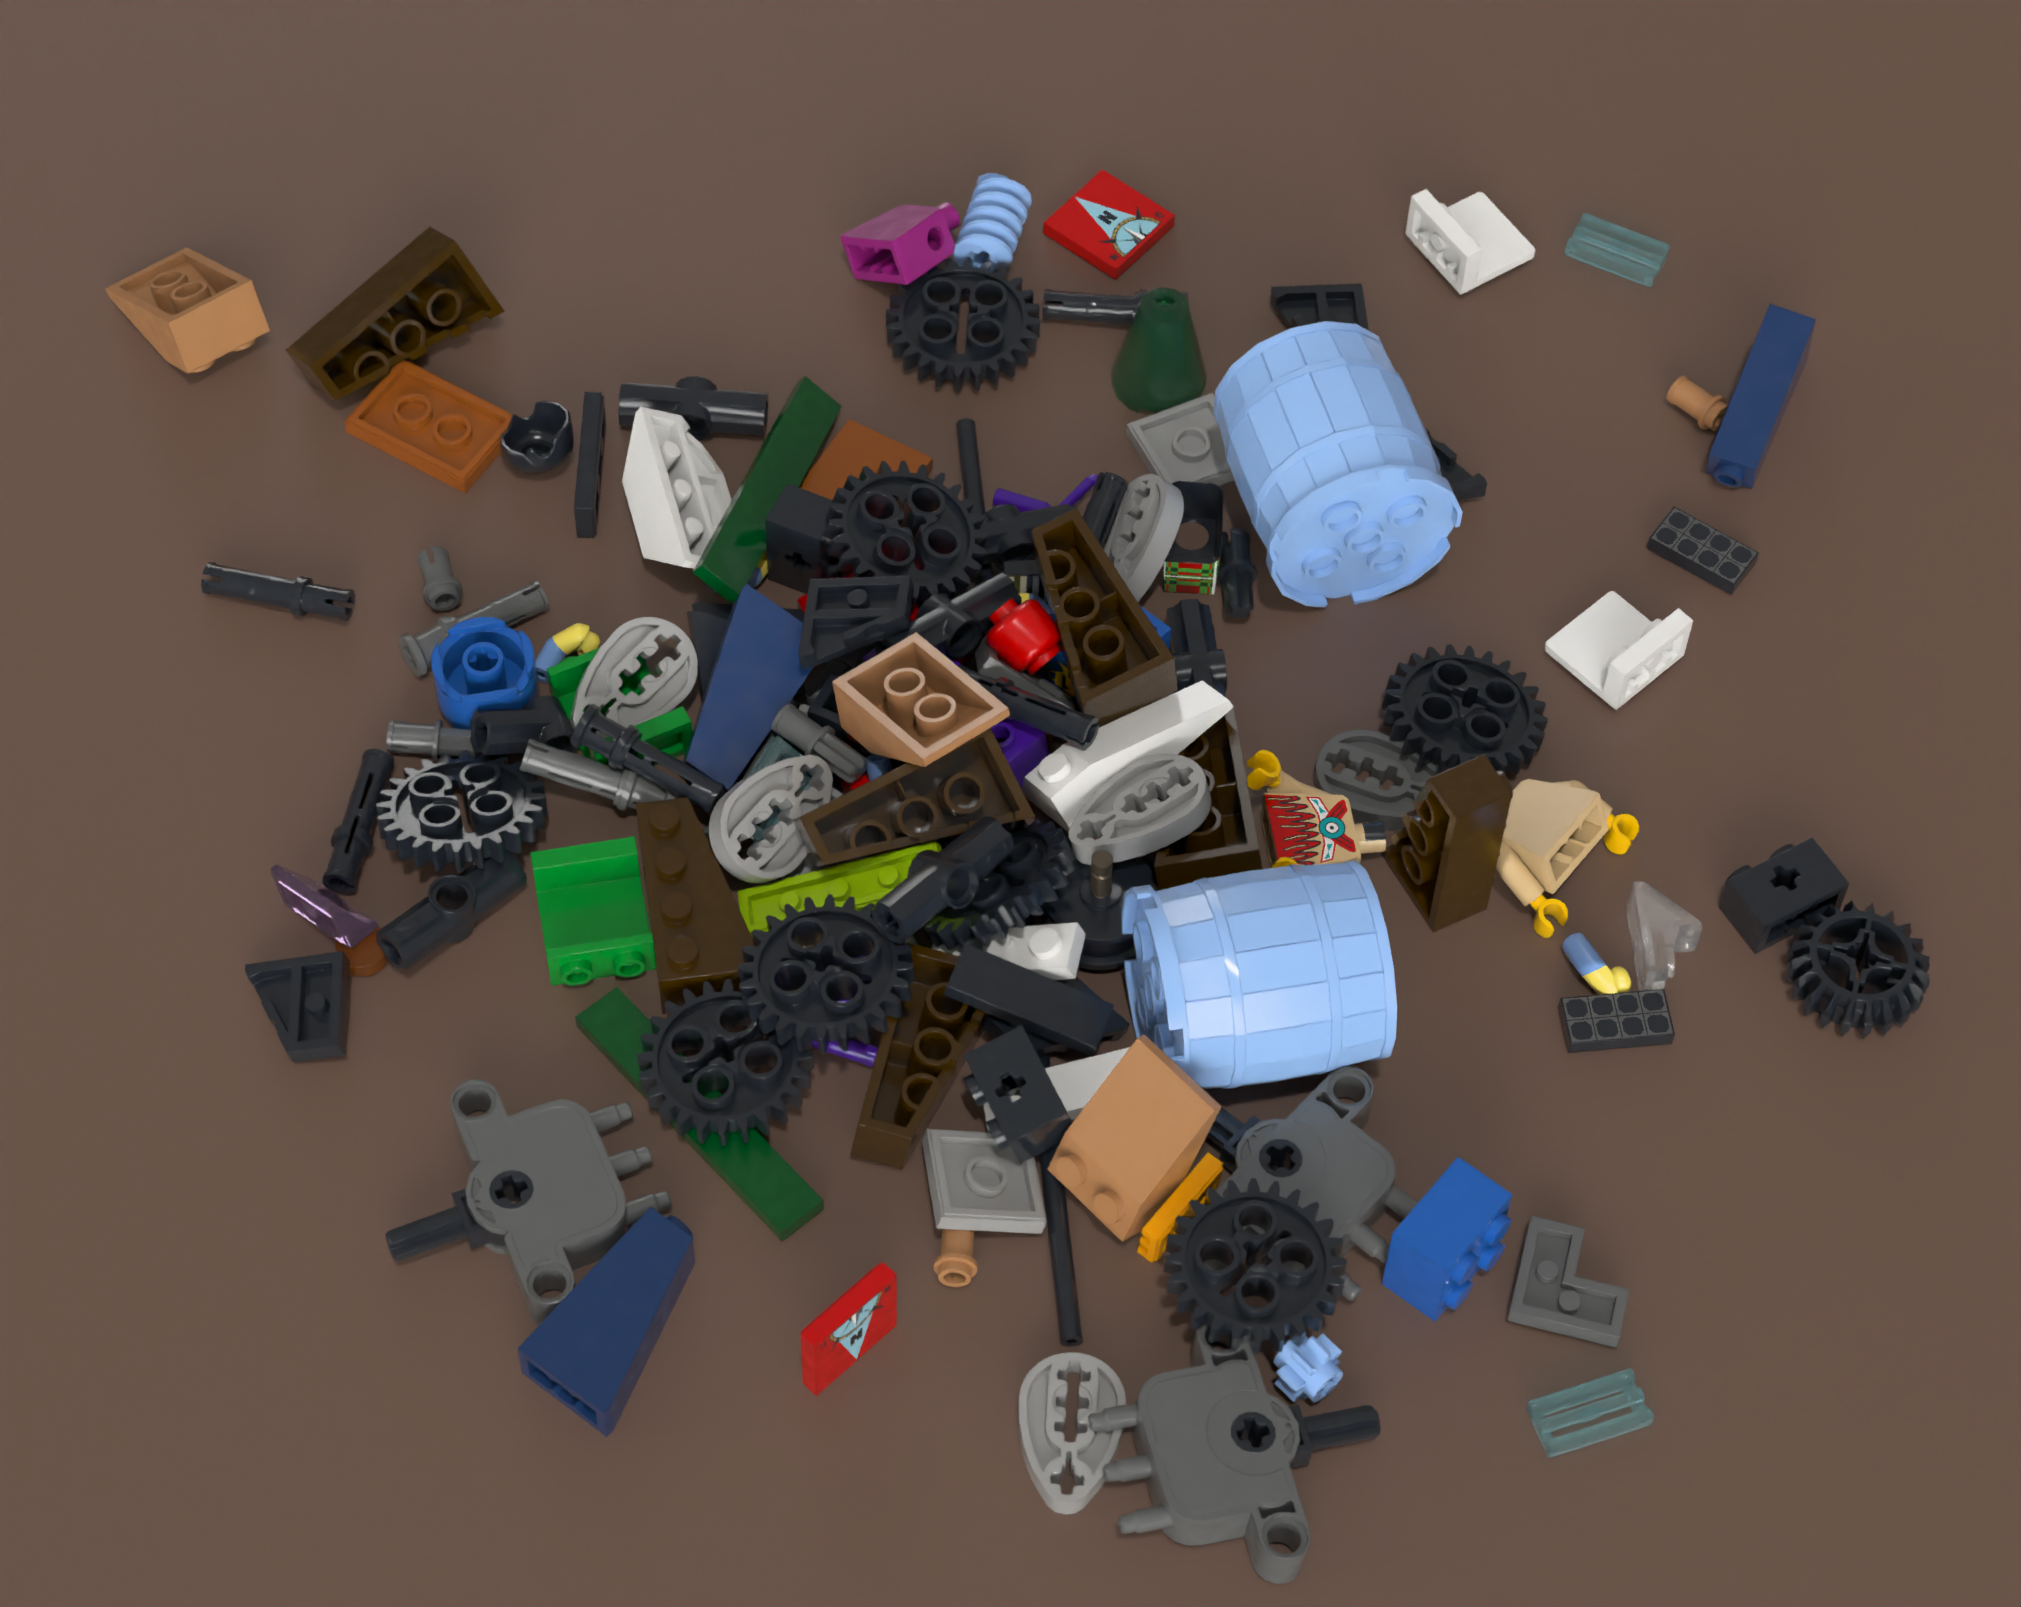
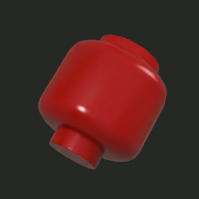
(1024, 635)

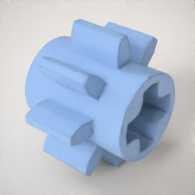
(1308, 1368)

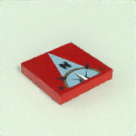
(1108, 224)
(849, 1328)

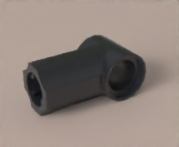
(510, 729)

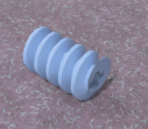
(993, 222)

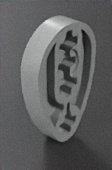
(1144, 531)
(619, 655)
(751, 803)
(1113, 815)
(1043, 1421)

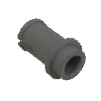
(440, 588)

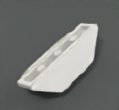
(672, 489)

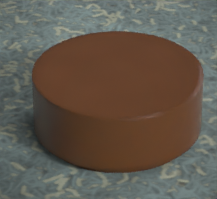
(365, 957)

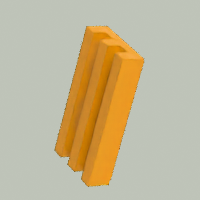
(1155, 1232)

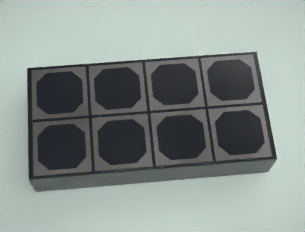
(1702, 550)
(1616, 1020)

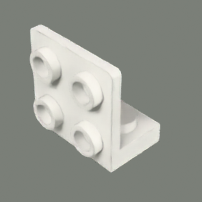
(1466, 240)
(1619, 648)

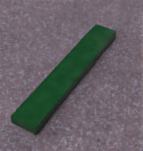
(781, 460)
(750, 1168)

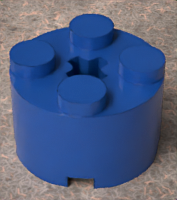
(482, 669)

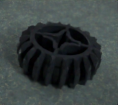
(1889, 966)

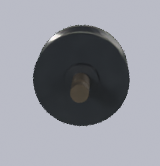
(1096, 903)

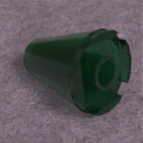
(1160, 355)

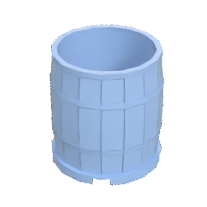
(1334, 465)
(1262, 973)

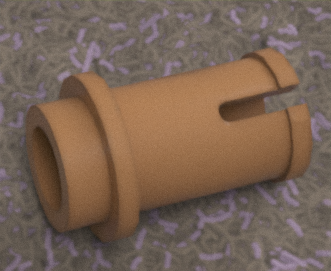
(1698, 403)
(956, 1261)

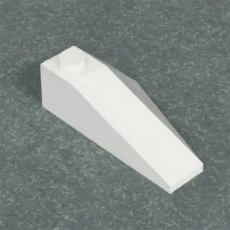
(1167, 726)

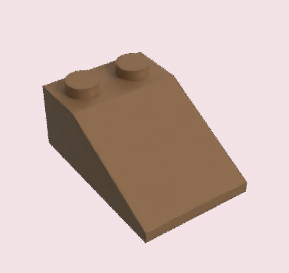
(191, 309)
(914, 703)
(1134, 1139)

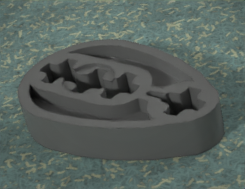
(1383, 758)

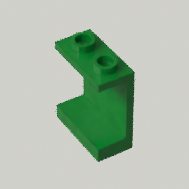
(666, 732)
(592, 911)

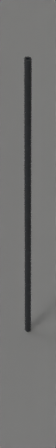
(1053, 1189)

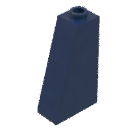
(1761, 397)
(748, 686)
(610, 1322)

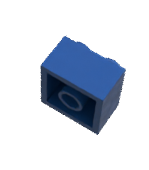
(1448, 1240)

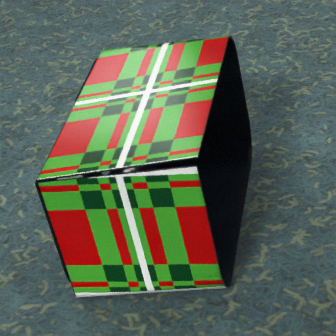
(1205, 507)

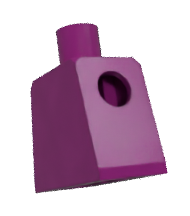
(901, 243)

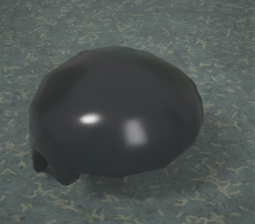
(540, 440)

